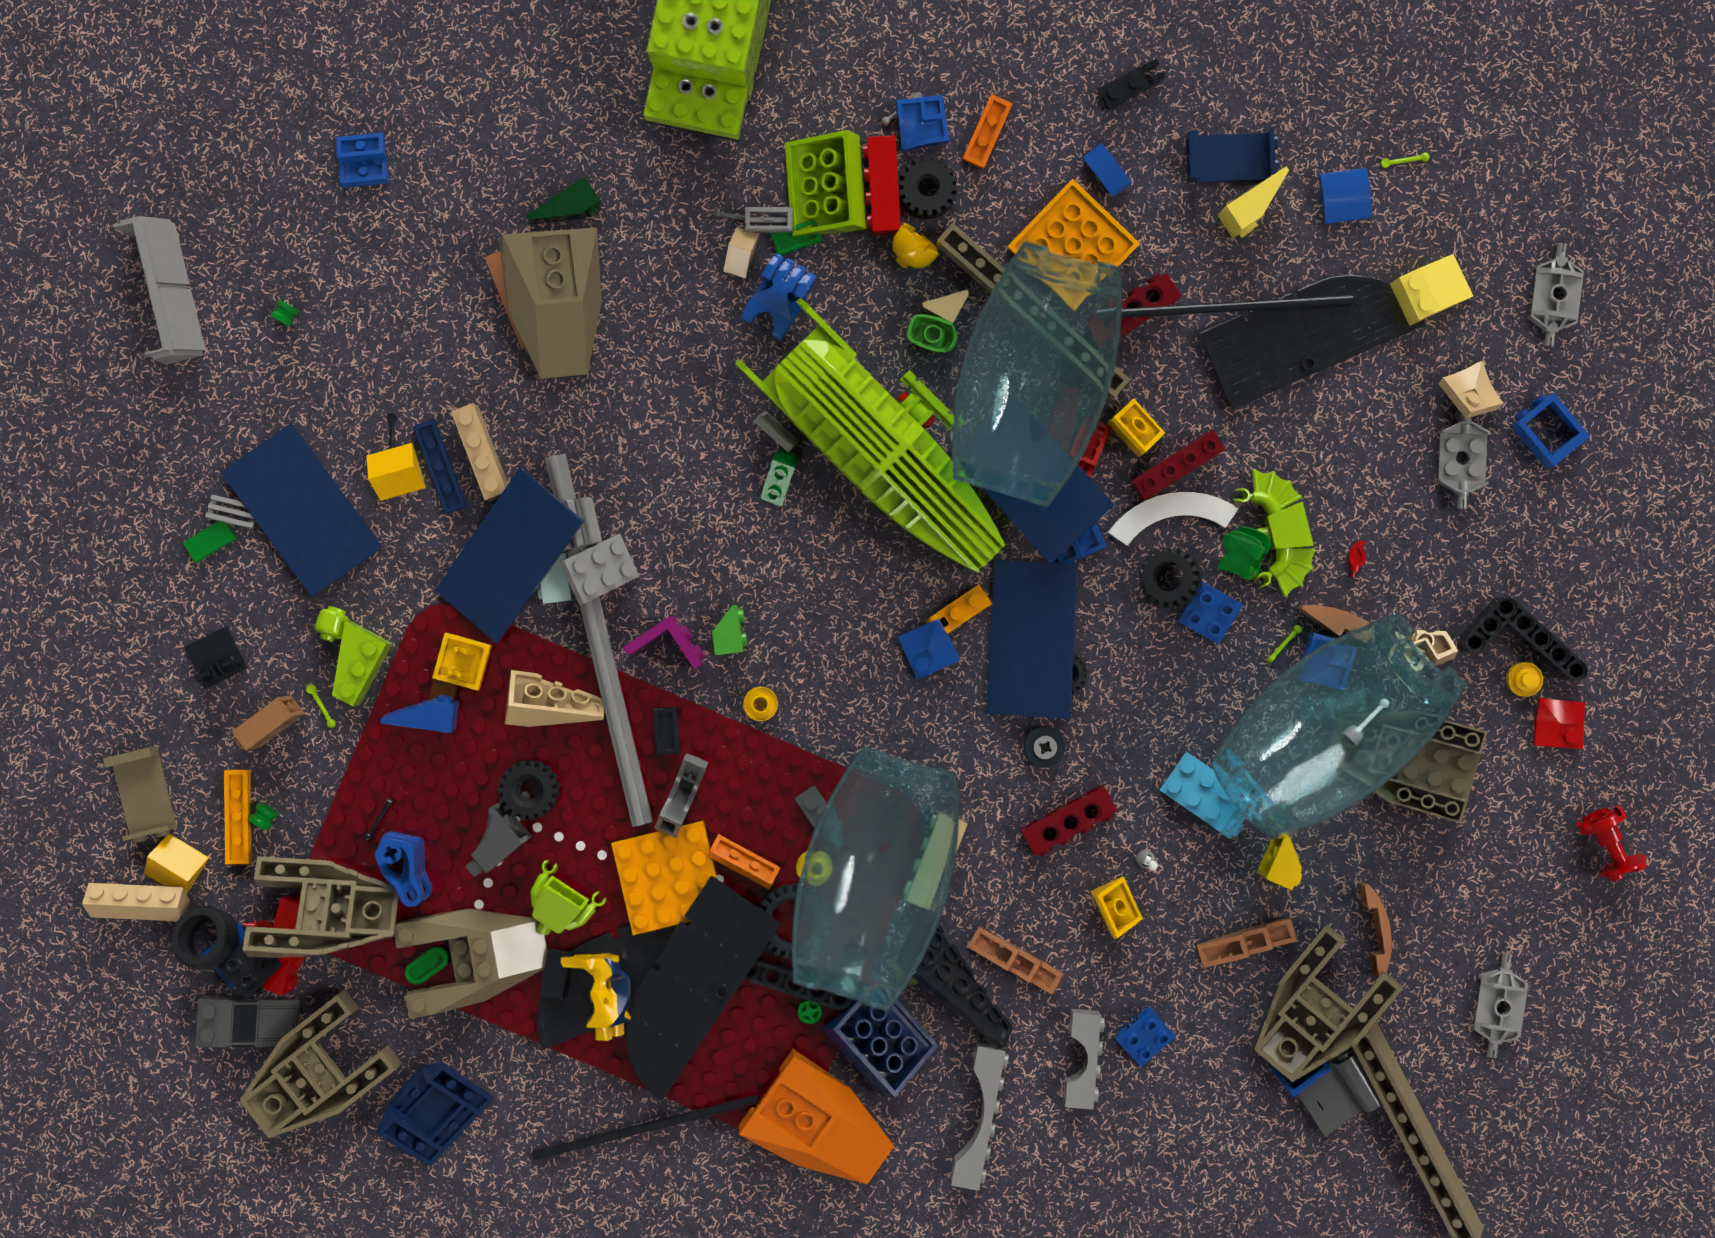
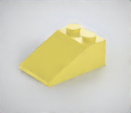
(1243, 213)
(1431, 289)

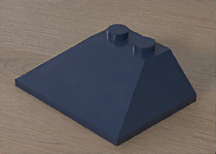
(431, 1111)

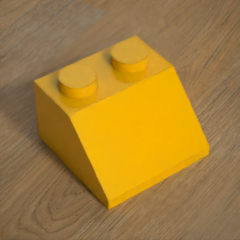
(1281, 863)

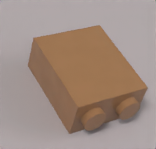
(267, 723)

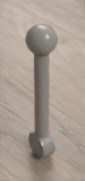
(887, 120)

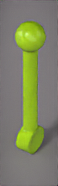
(1385, 163)
(1297, 629)
(311, 689)

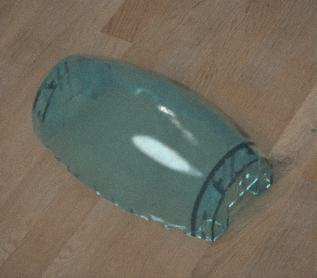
(1036, 374)
(1287, 751)
(875, 878)

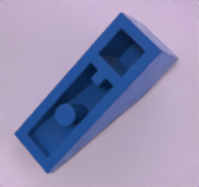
(433, 714)

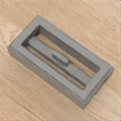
(768, 210)
(776, 431)
(212, 506)

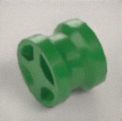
(284, 313)
(263, 816)
(811, 1014)

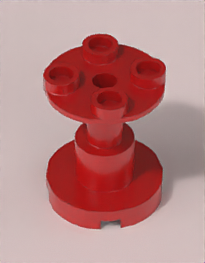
(1604, 827)

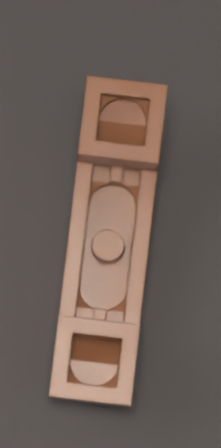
(1381, 958)

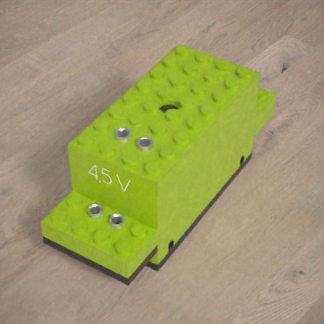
(708, 51)

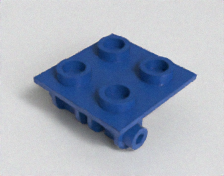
(1211, 613)
(1145, 1036)

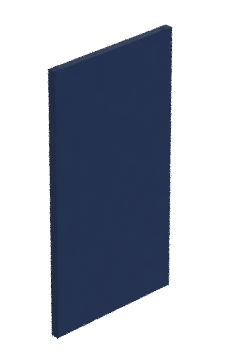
(301, 510)
(1064, 521)
(509, 555)
(1032, 639)

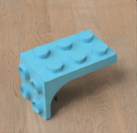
(1200, 792)

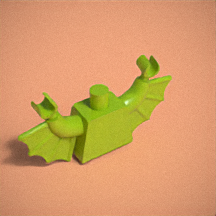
(1285, 527)

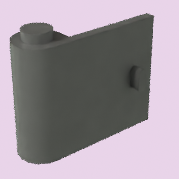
(1340, 1093)

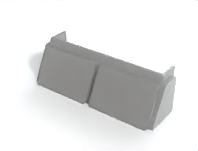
(167, 288)

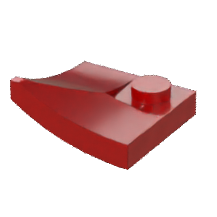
(1559, 724)

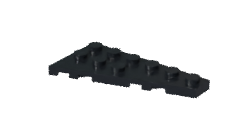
(952, 981)

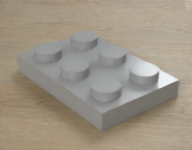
(599, 569)

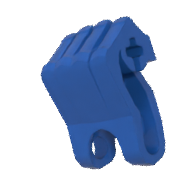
(779, 294)
(413, 872)

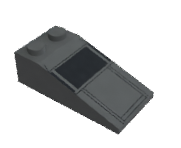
(244, 1023)

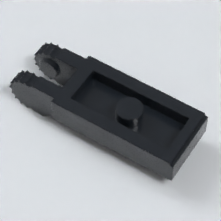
(1129, 85)

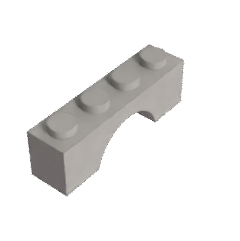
(1080, 1087)

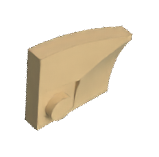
(1471, 391)

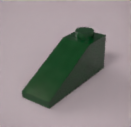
(572, 203)

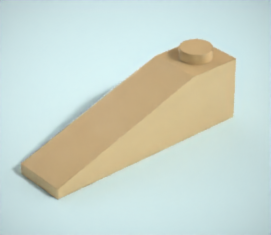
(541, 703)

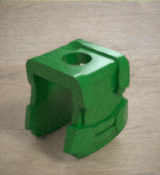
(1244, 552)

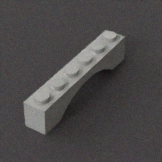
(969, 1162)

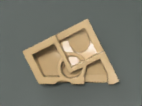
(1435, 645)

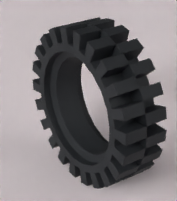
(768, 905)

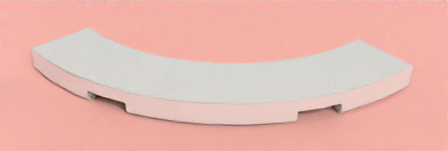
(1168, 506)

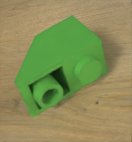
(728, 633)

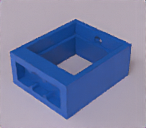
(1547, 458)

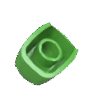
(932, 333)

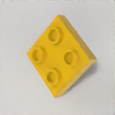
(462, 661)

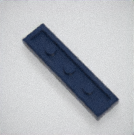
(440, 466)

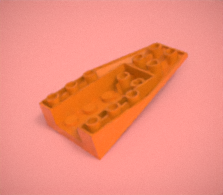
(817, 1123)

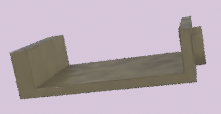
(143, 793)

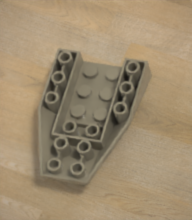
(554, 296)
(1440, 774)

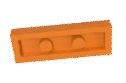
(987, 131)
(743, 861)

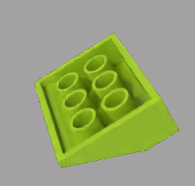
(826, 183)

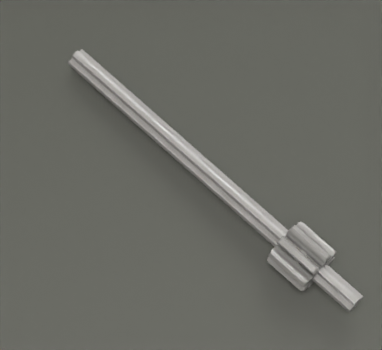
(601, 647)

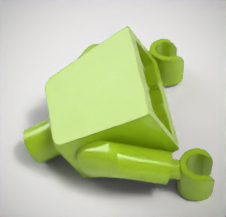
(559, 905)

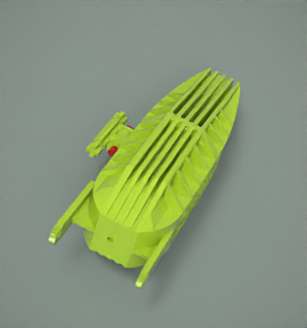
(881, 443)

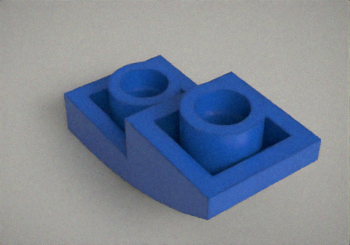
(1107, 170)

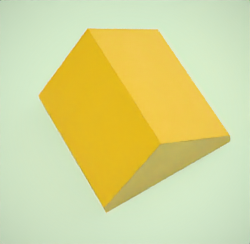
(1136, 428)
(395, 472)
(175, 863)
(1117, 907)

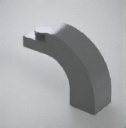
(681, 795)

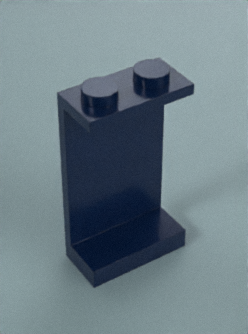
(1231, 157)

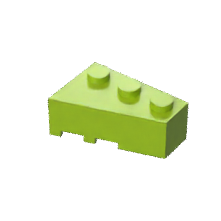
(358, 662)

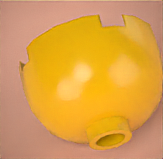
(913, 248)

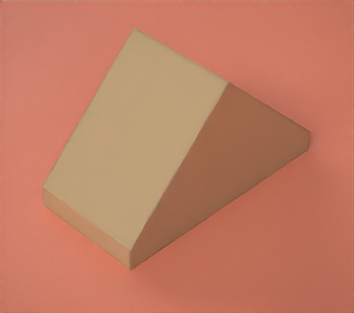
(740, 252)
(947, 306)

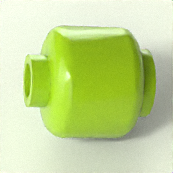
(331, 623)

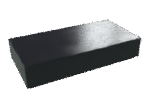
(666, 731)
(555, 975)

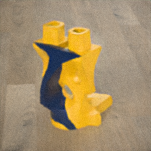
(609, 993)

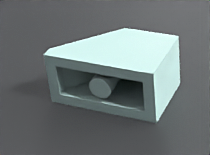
(555, 585)

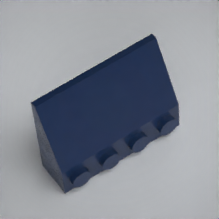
(881, 1044)

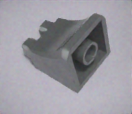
(501, 839)

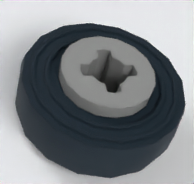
(1037, 742)

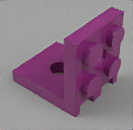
(681, 635)

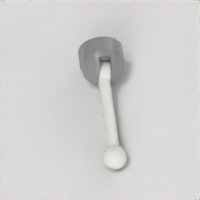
(1354, 734)
(1143, 858)

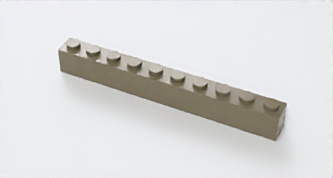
(988, 271)
(1417, 1135)

